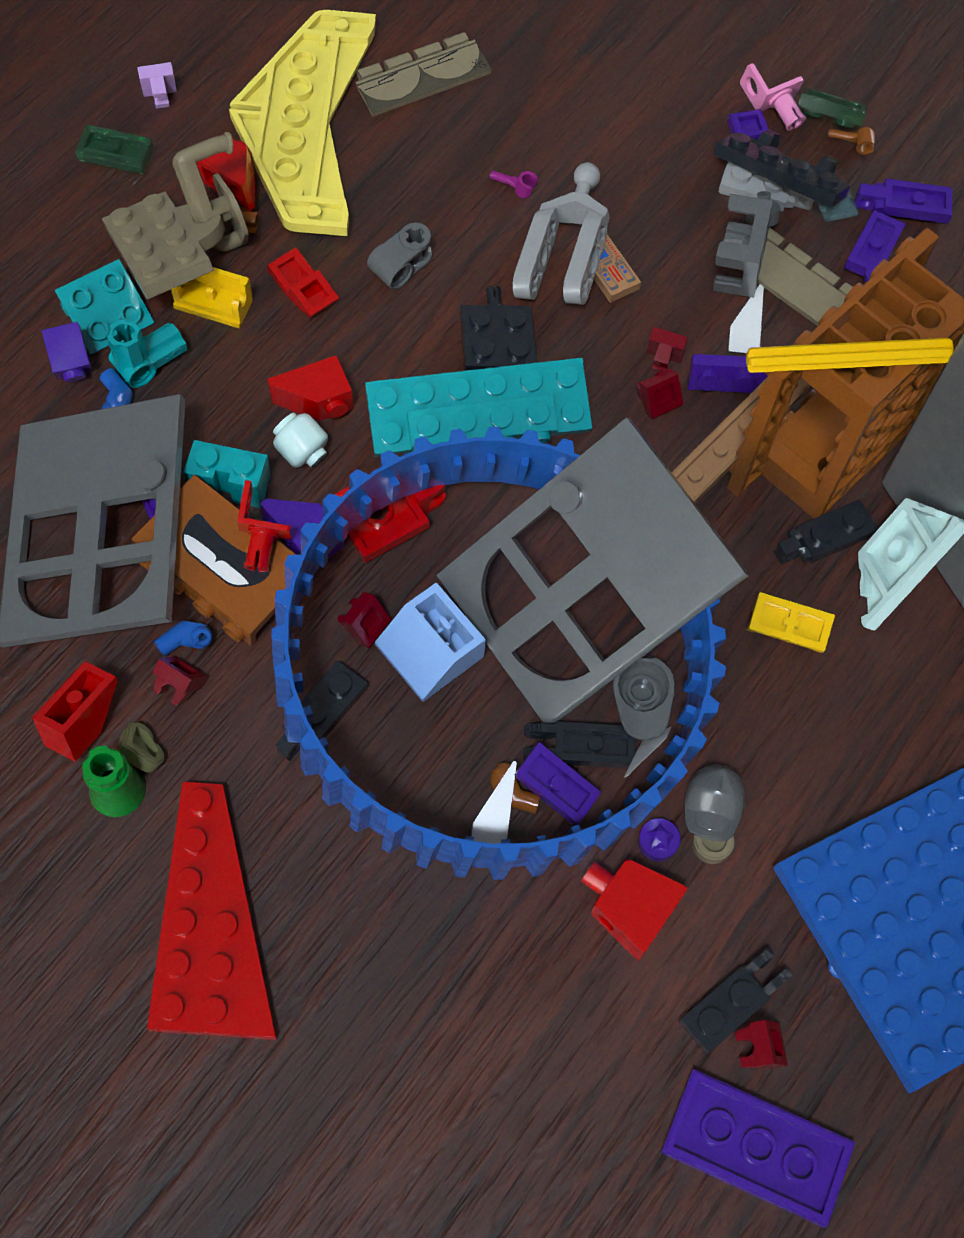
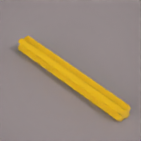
(849, 355)

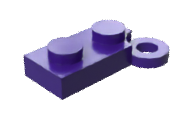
(874, 244)

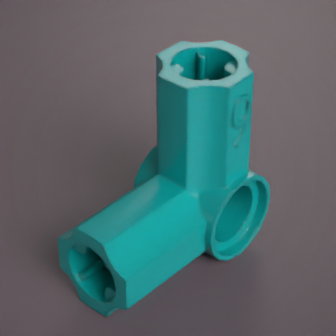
(139, 357)

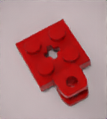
(401, 522)

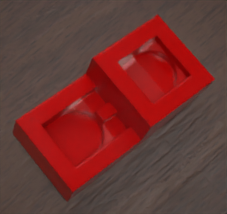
(301, 284)

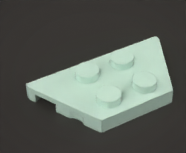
(902, 556)

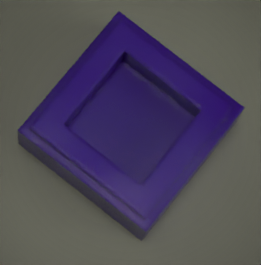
(749, 123)

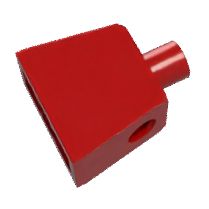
(633, 903)

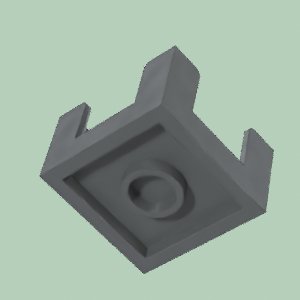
(743, 246)

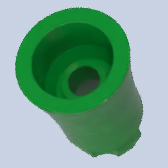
(112, 782)

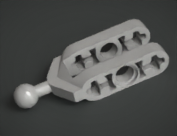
(570, 208)

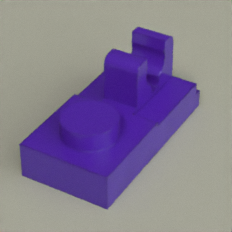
(557, 784)

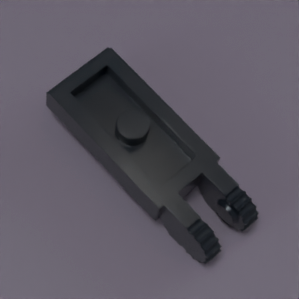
(586, 743)
(731, 1004)

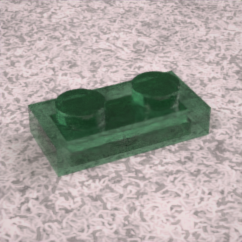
(845, 111)
(114, 149)

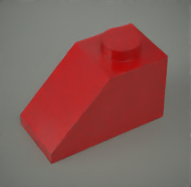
(235, 170)
(314, 390)
(76, 711)

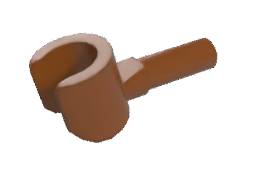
(863, 138)
(251, 219)

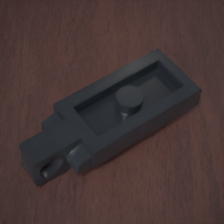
(827, 534)
(329, 703)

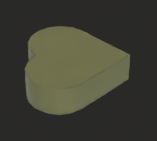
(139, 747)

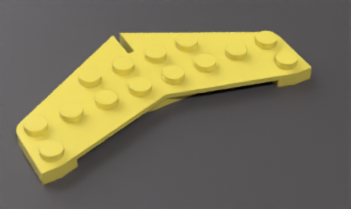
(287, 118)

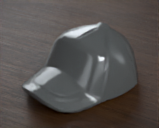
(645, 698)
(714, 802)

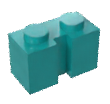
(227, 470)

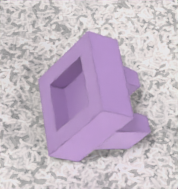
(157, 82)

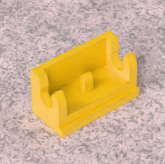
(216, 297)
(790, 622)

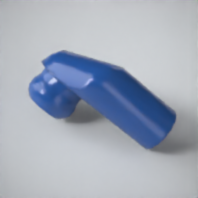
(119, 391)

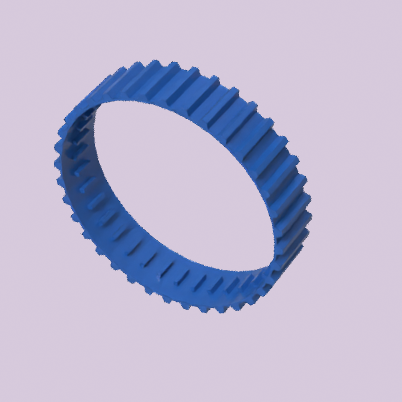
(452, 462)

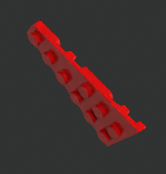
(208, 949)

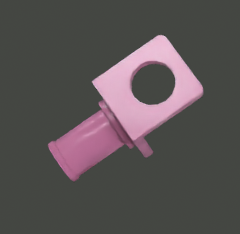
(778, 97)

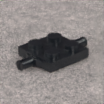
(496, 334)

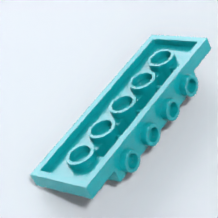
(515, 398)

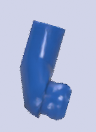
(184, 634)

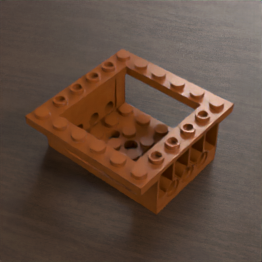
(850, 414)

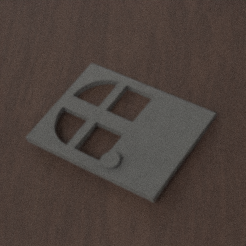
(82, 468)
(638, 535)

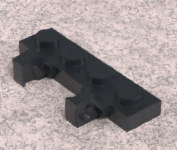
(795, 174)

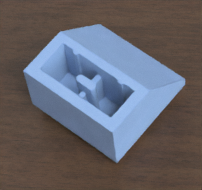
(431, 642)

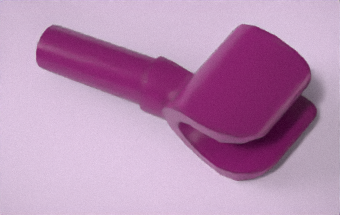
(523, 184)

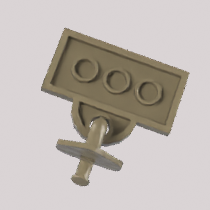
(169, 243)

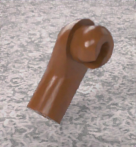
(521, 799)

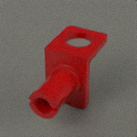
(261, 533)

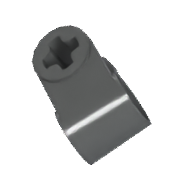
(400, 259)

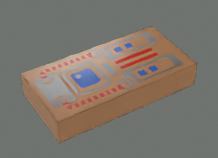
(614, 273)

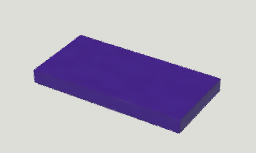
(758, 1148)

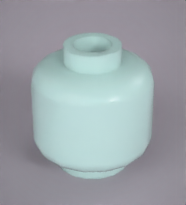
(300, 440)

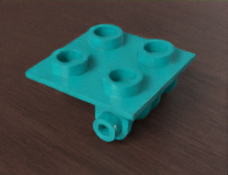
(102, 300)

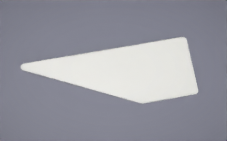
(746, 328)
(645, 749)
(493, 820)

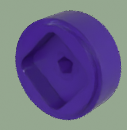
(659, 840)

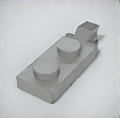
(746, 183)

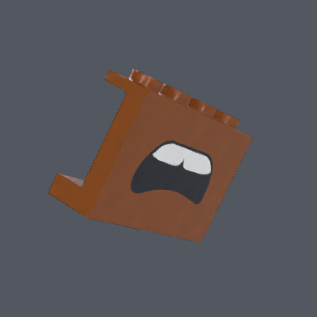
(212, 563)

